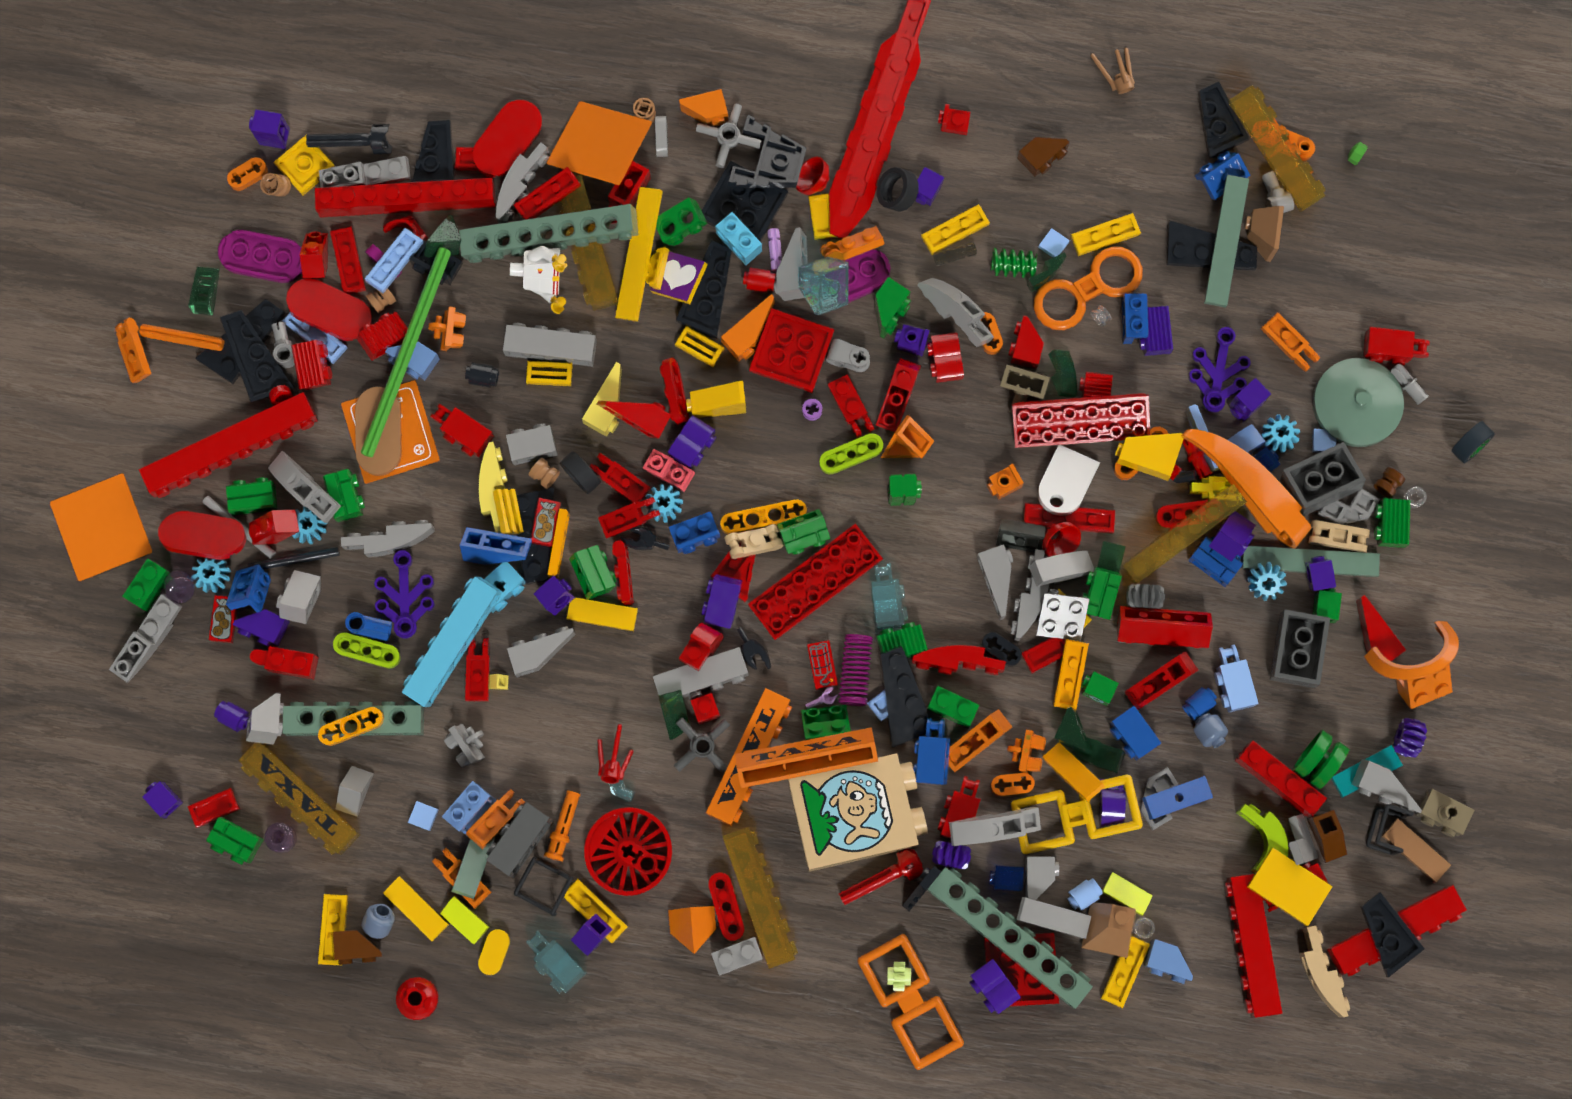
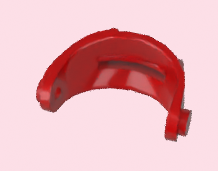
(407, 222)

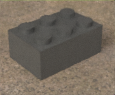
(1323, 478)
(1299, 648)
(518, 839)

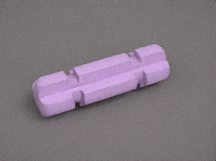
(774, 248)

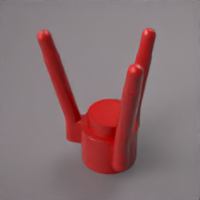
(611, 771)

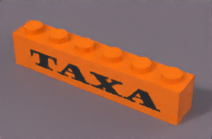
(758, 735)
(806, 757)

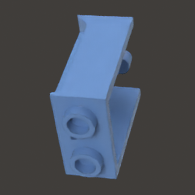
(468, 807)

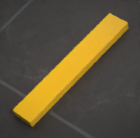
(639, 255)

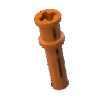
(556, 836)

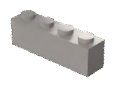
(549, 345)
(713, 674)

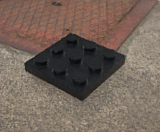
(752, 205)

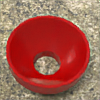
(813, 176)
(1066, 541)
(429, 998)

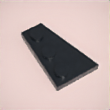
(1220, 122)
(436, 154)
(925, 880)
(1390, 934)

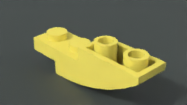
(490, 479)

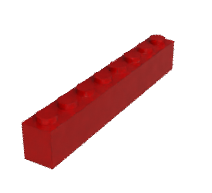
(405, 197)
(228, 445)

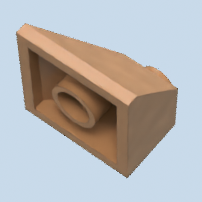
(1265, 230)
(1110, 929)

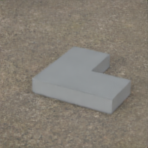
(1303, 847)

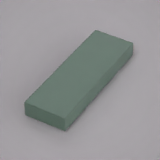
(471, 870)

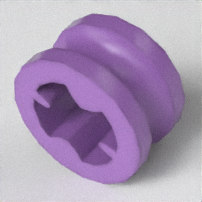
(809, 403)

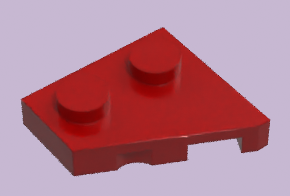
(738, 569)

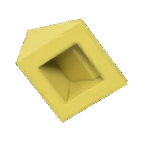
(498, 681)

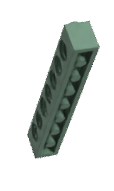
(559, 224)
(1080, 982)

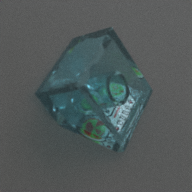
(824, 284)

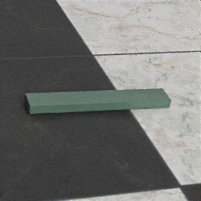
(1226, 241)
(1294, 560)

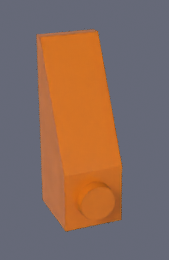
(745, 334)
(978, 739)

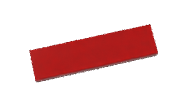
(1083, 518)

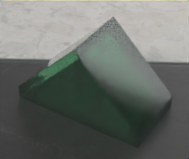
(445, 237)
(1072, 732)

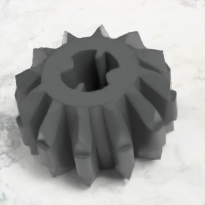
(1145, 596)

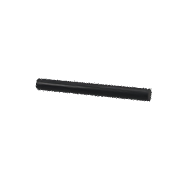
(298, 558)

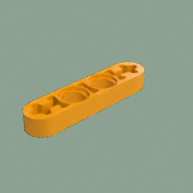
(762, 513)

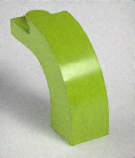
(1269, 828)

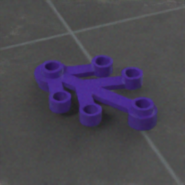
(1218, 373)
(405, 598)

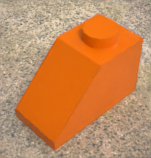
(706, 108)

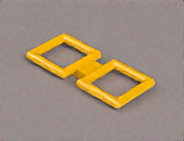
(1080, 814)

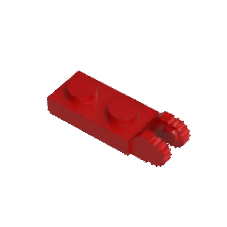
(850, 404)
(621, 480)
(626, 518)
(623, 572)
(477, 673)

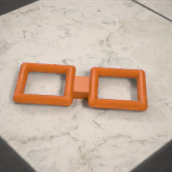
(910, 1002)

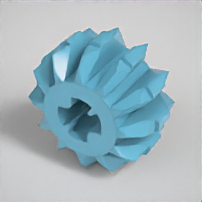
(1288, 431)
(672, 502)
(309, 533)
(212, 582)
(1272, 586)

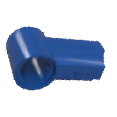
(370, 627)

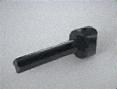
(375, 139)

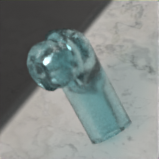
(621, 791)

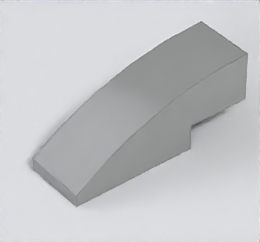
(1061, 567)
(1054, 918)

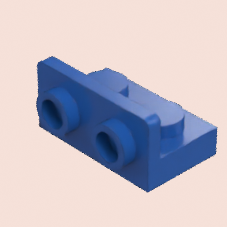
(1215, 174)
(1134, 317)
(694, 533)
(249, 588)

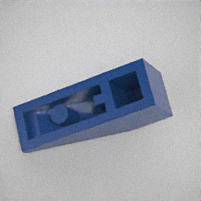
(493, 547)

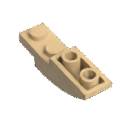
(1326, 983)

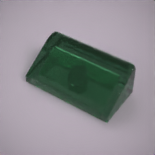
(673, 709)

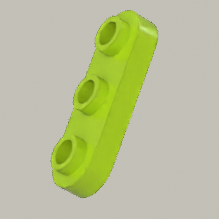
(858, 446)
(358, 645)

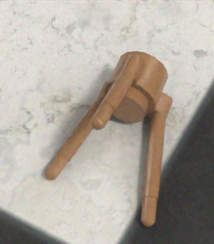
(1123, 81)

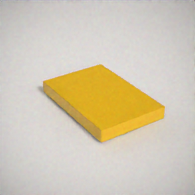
(1289, 886)

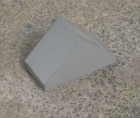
(353, 790)

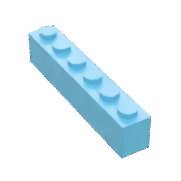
(452, 641)

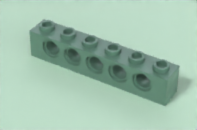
(294, 714)

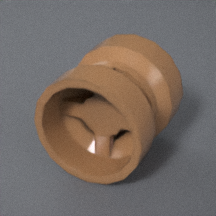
(641, 104)
(275, 184)
(378, 303)
(543, 472)

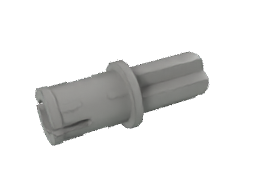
(1409, 383)

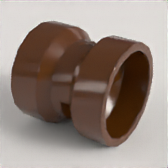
(1389, 482)

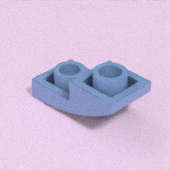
(1248, 439)

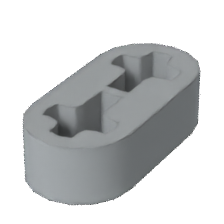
(661, 136)

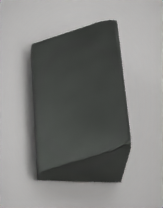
(1020, 535)

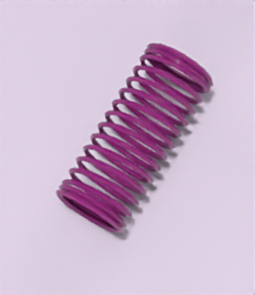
(858, 639)

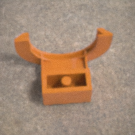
(1423, 681)

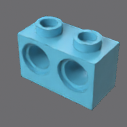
(738, 238)

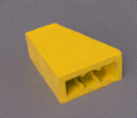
(717, 400)
(1150, 454)

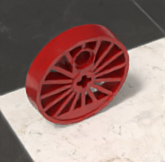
(599, 833)

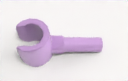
(825, 698)

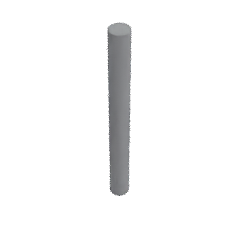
(220, 511)

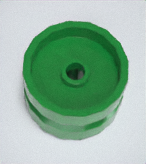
(1323, 760)

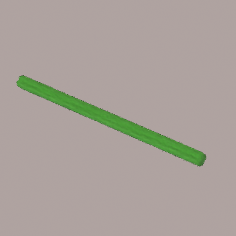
(405, 352)

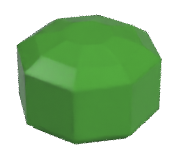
(1356, 153)

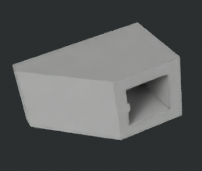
(263, 721)

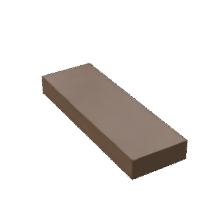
(1416, 850)

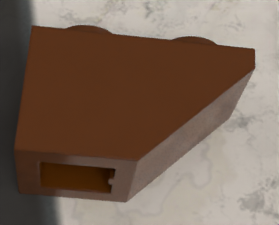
(1041, 153)
(1328, 835)
(352, 945)

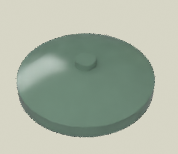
(1358, 402)

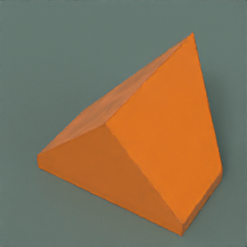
(908, 441)
(692, 925)

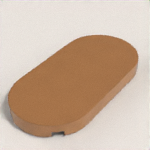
(389, 447)

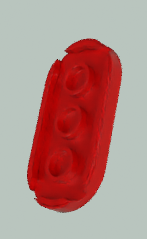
(507, 137)
(327, 309)
(202, 535)

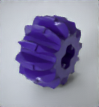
(1410, 737)
(950, 855)

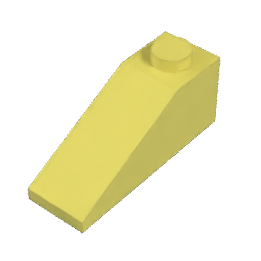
(597, 417)

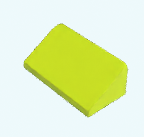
(1126, 893)
(464, 920)

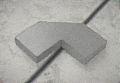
(1358, 510)
(1155, 784)

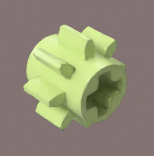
(898, 976)

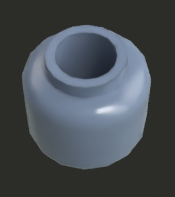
(1210, 730)
(378, 921)

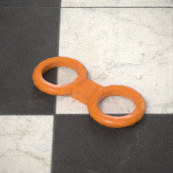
(1088, 288)

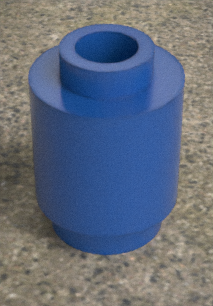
(1199, 703)

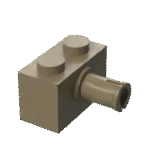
(1024, 383)
(1444, 813)

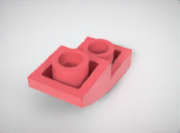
(668, 470)

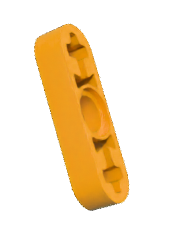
(337, 737)

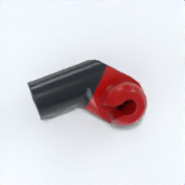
(1180, 476)

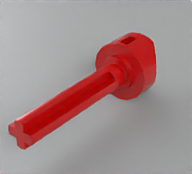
(908, 864)

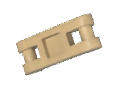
(1339, 536)
(753, 542)

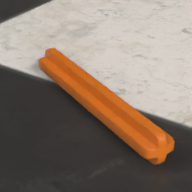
(181, 337)

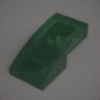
(1050, 269)
(1065, 376)
(1111, 556)
(1102, 757)

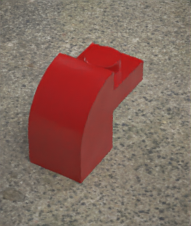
(702, 644)

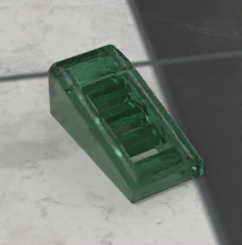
(204, 304)

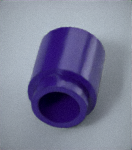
(231, 716)

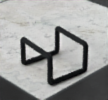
(1394, 849)
(569, 879)

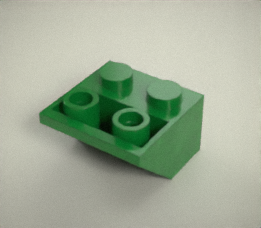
(890, 304)
(825, 721)

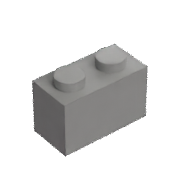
(531, 444)
(299, 596)
(737, 956)

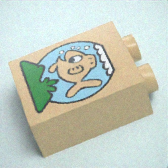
(856, 812)

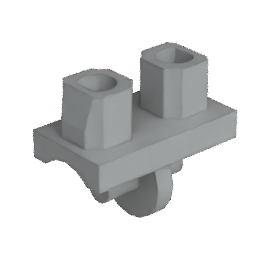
(468, 742)

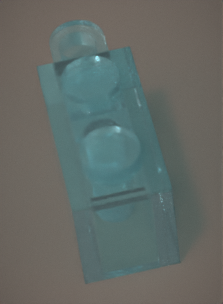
(887, 600)
(556, 964)

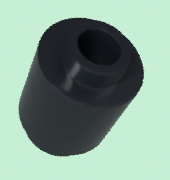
(482, 375)

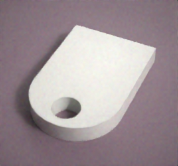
(1066, 479)

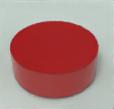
(280, 394)

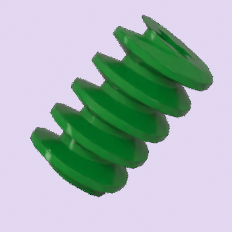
(1013, 263)

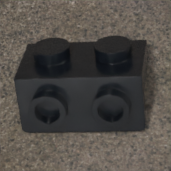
(423, 264)

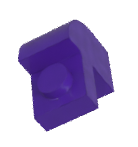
(1112, 806)

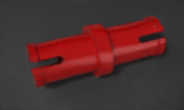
(1197, 458)

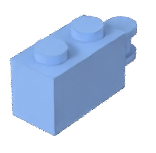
(1235, 681)

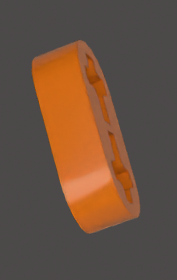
(246, 173)
(993, 328)
(1013, 790)

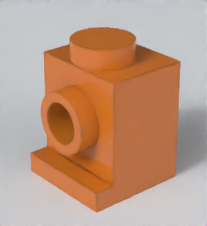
(1000, 490)

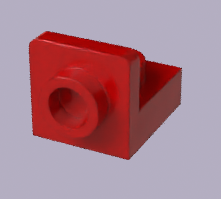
(954, 120)

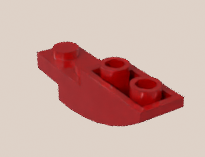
(948, 657)

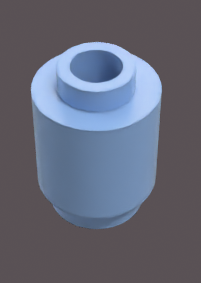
(1084, 894)

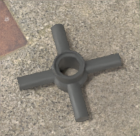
(708, 752)

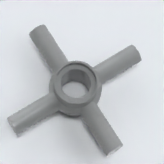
(727, 144)

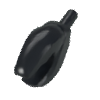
(646, 541)
(752, 648)

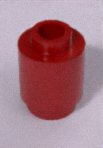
(759, 280)

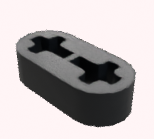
(1004, 644)

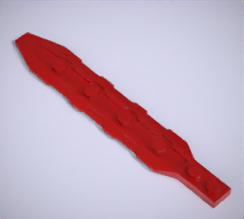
(876, 122)

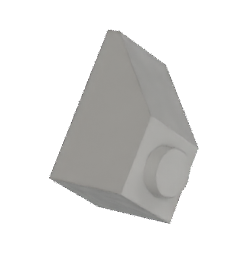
(1039, 875)

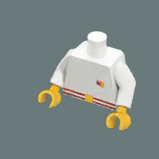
(541, 274)

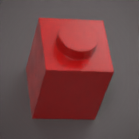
(705, 708)

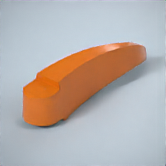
(1265, 495)

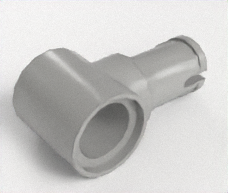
(1276, 194)
(282, 345)

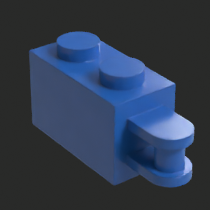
(932, 755)

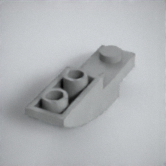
(373, 173)
(514, 185)
(954, 303)
(303, 487)
(397, 538)
(1029, 604)
(147, 638)
(995, 827)

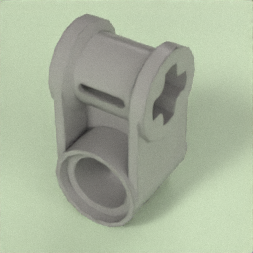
(845, 355)

